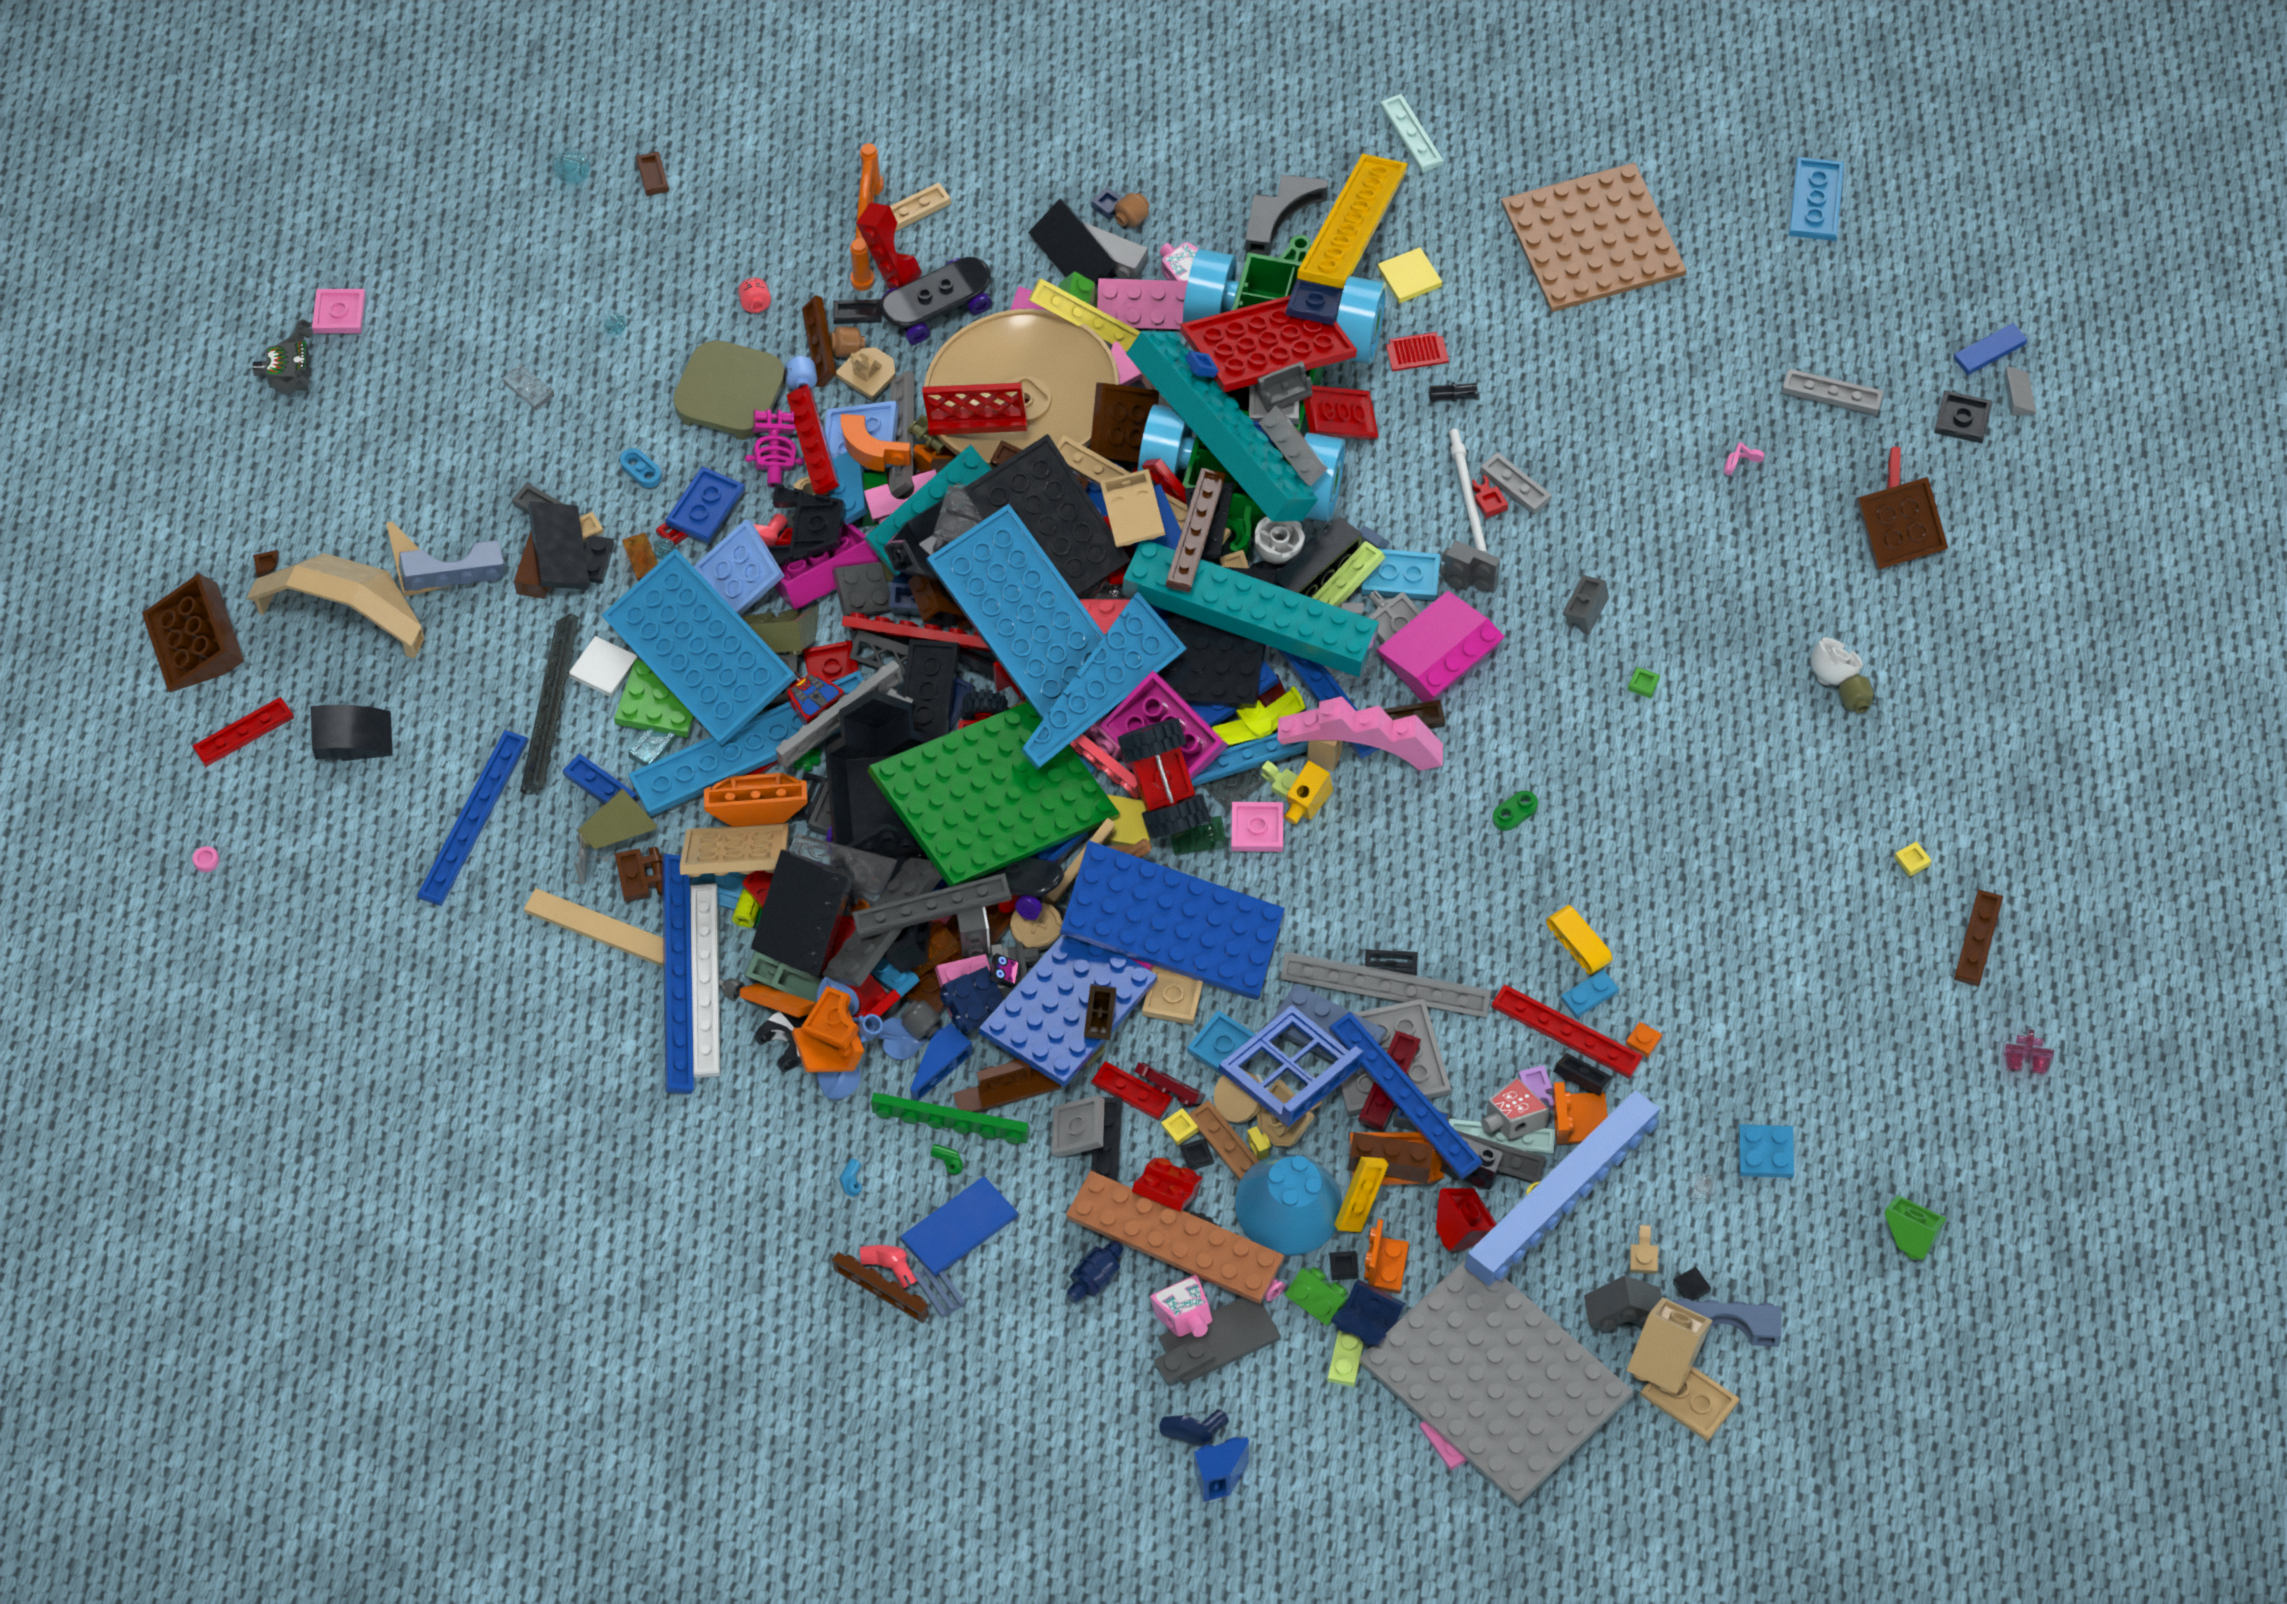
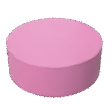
(205, 859)

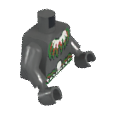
(287, 362)

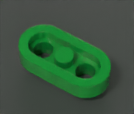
(1516, 810)

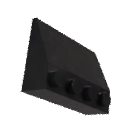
(802, 912)

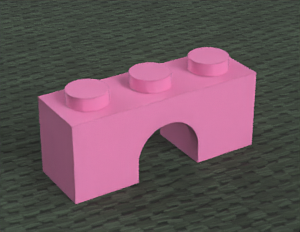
(883, 503)

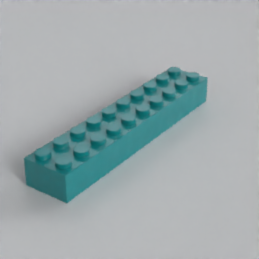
(1223, 428)
(1255, 610)

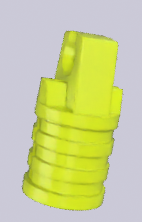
(745, 910)

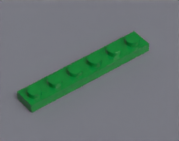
(956, 1119)

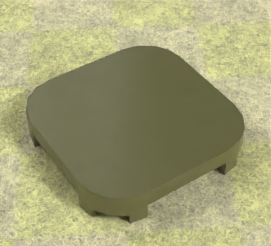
(726, 385)

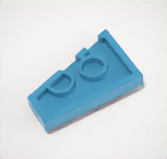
(850, 487)

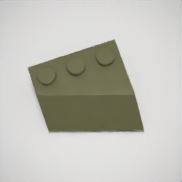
(787, 631)

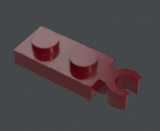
(1167, 1083)

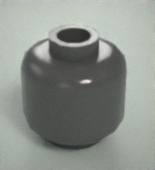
(920, 1019)

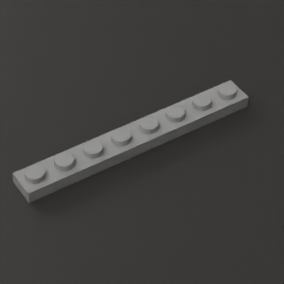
(1385, 984)

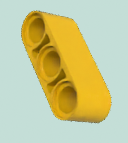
(1580, 939)

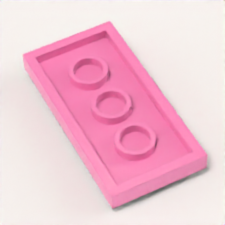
(1143, 302)

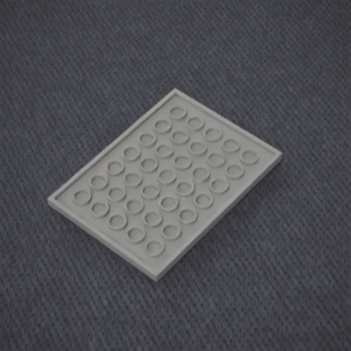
(1496, 1380)

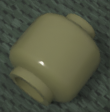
(1857, 693)

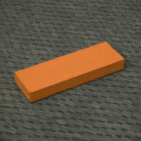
(777, 1000)

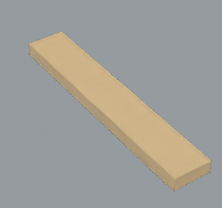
(595, 926)

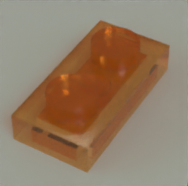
(639, 554)

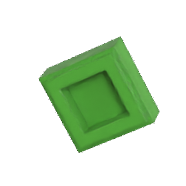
(1644, 682)

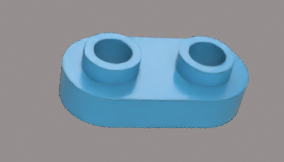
(643, 468)

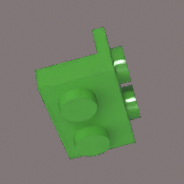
(1317, 1294)

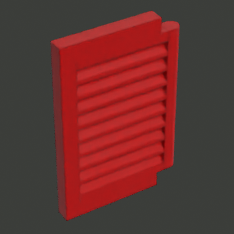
(1416, 351)

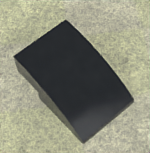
(350, 732)

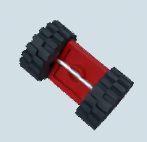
(1163, 778)

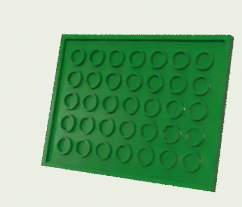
(983, 803)

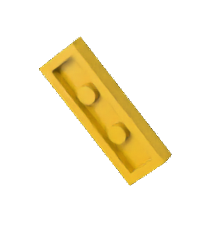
(1361, 1194)

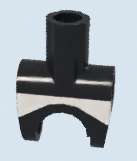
(780, 1027)

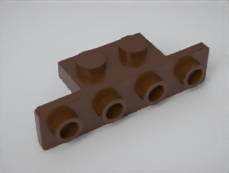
(1003, 1086)

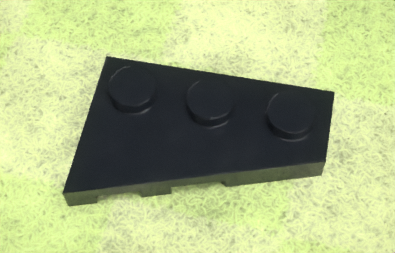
(1217, 530)

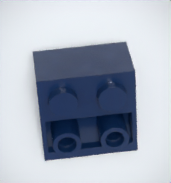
(902, 599)

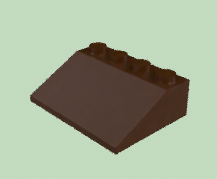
(192, 634)

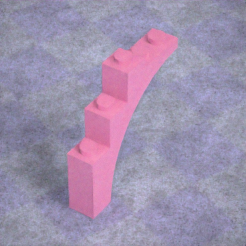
(1371, 726)

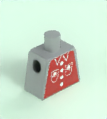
(1515, 1111)

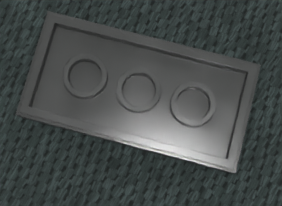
(1232, 1334)

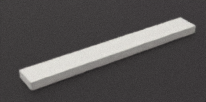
(705, 980)

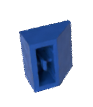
(1220, 1467)

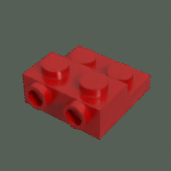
(1168, 1184)

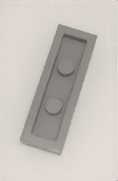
(1515, 483)

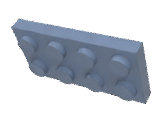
(1323, 1014)

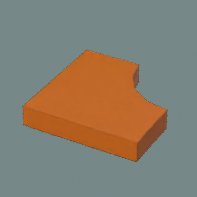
(830, 1019)

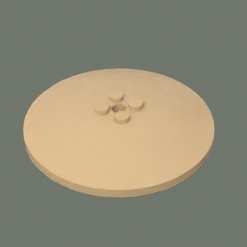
(1044, 353)

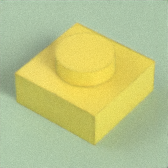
(1912, 859)
(1180, 1127)
(1258, 1143)

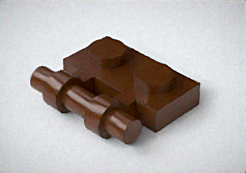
(632, 873)

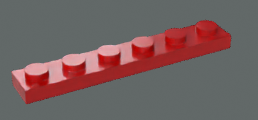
(812, 440)

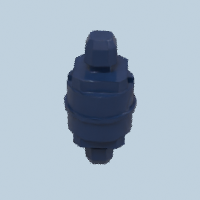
(1094, 1271)

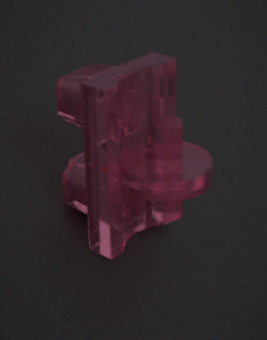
(2039, 1056)

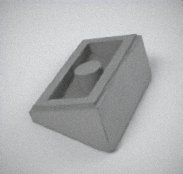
(2019, 392)

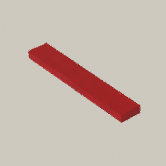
(1567, 1031)

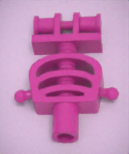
(776, 457)

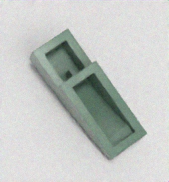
(782, 976)

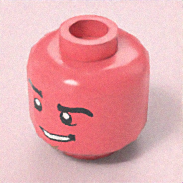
(754, 293)

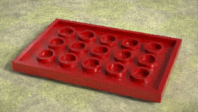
(1264, 340)

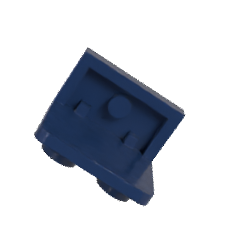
(1368, 1313)

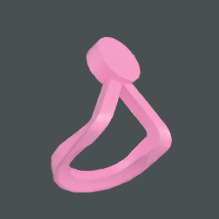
(1753, 455)

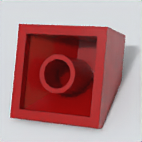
(1462, 1218)

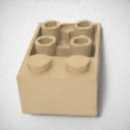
(1132, 508)

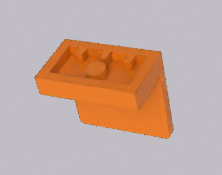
(824, 1057)
(1576, 1114)
(1385, 1261)

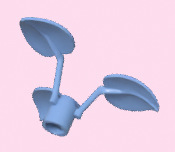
(896, 1043)

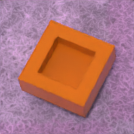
(1643, 1039)

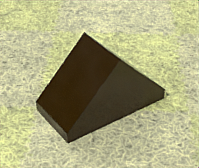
(1100, 1012)

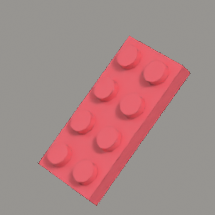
(1103, 761)

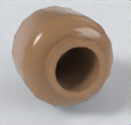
(1131, 210)
(845, 341)

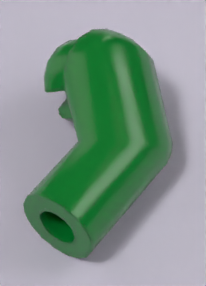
(950, 1157)

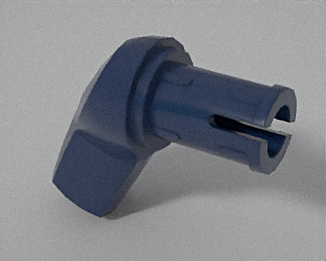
(1191, 1429)

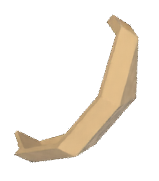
(349, 583)

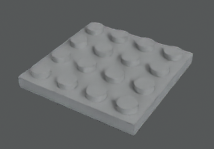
(1427, 1067)

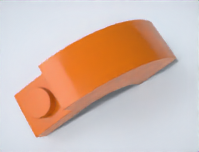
(869, 450)

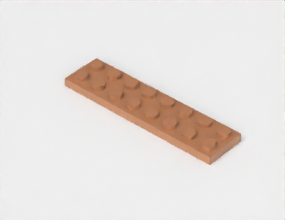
(1175, 1237)

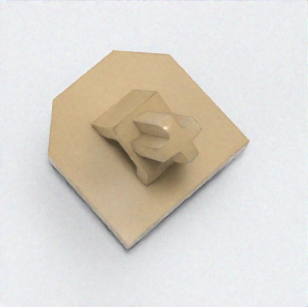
(868, 371)
(1275, 1130)

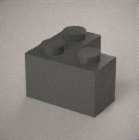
(1621, 1302)

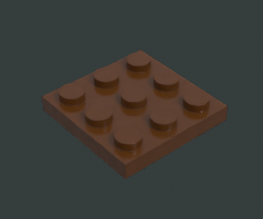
(1120, 420)
(1902, 523)

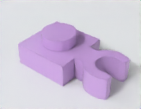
(1539, 1083)

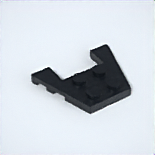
(815, 527)

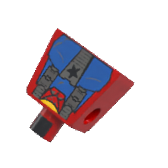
(812, 696)

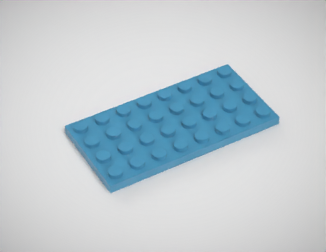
(1018, 605)
(699, 646)

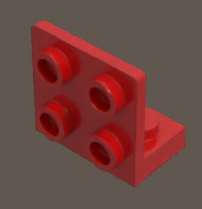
(873, 998)

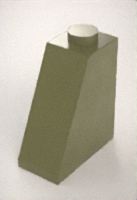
(615, 821)

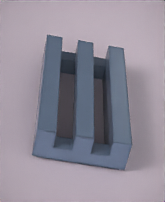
(951, 1307)

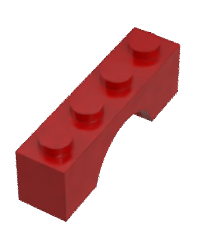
(878, 230)

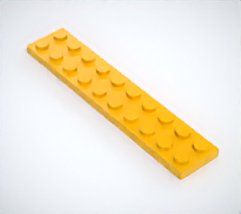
(1352, 221)

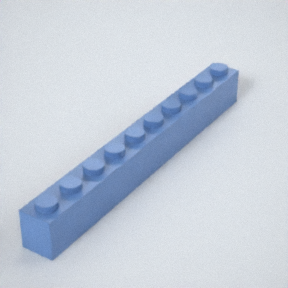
(1562, 1188)

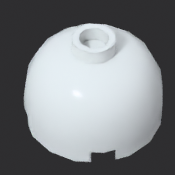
(1278, 541)
(1833, 663)

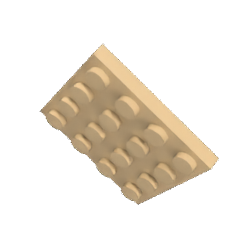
(733, 849)

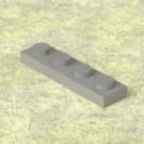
(1832, 392)
(1293, 445)

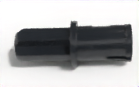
(1453, 391)

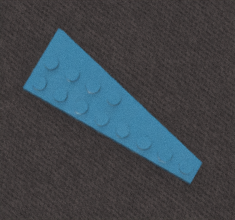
(1119, 663)

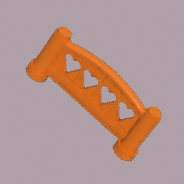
(870, 184)

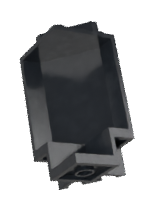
(860, 814)

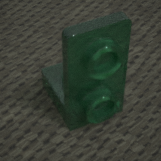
(1199, 838)

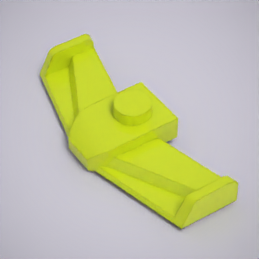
(1260, 721)

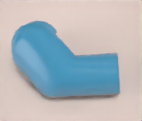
(848, 1180)

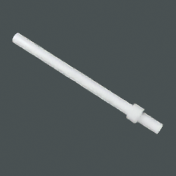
(1459, 453)

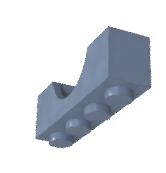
(423, 571)
(1758, 1322)

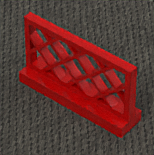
(977, 418)

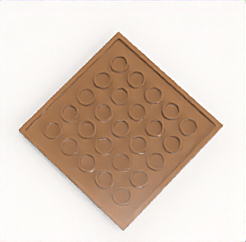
(1593, 237)

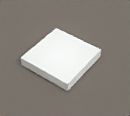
(603, 666)

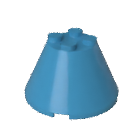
(1288, 1204)

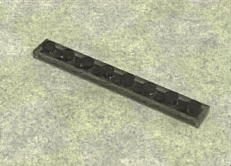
(549, 704)

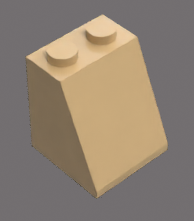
(1668, 1345)

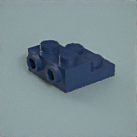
(971, 999)

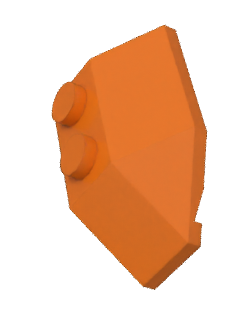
(756, 799)

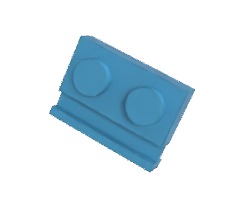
(728, 887)

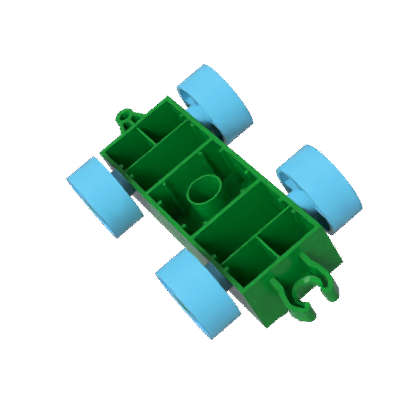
(1213, 291)

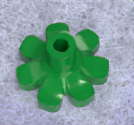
(808, 759)

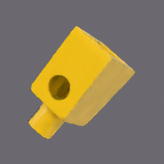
(1308, 793)

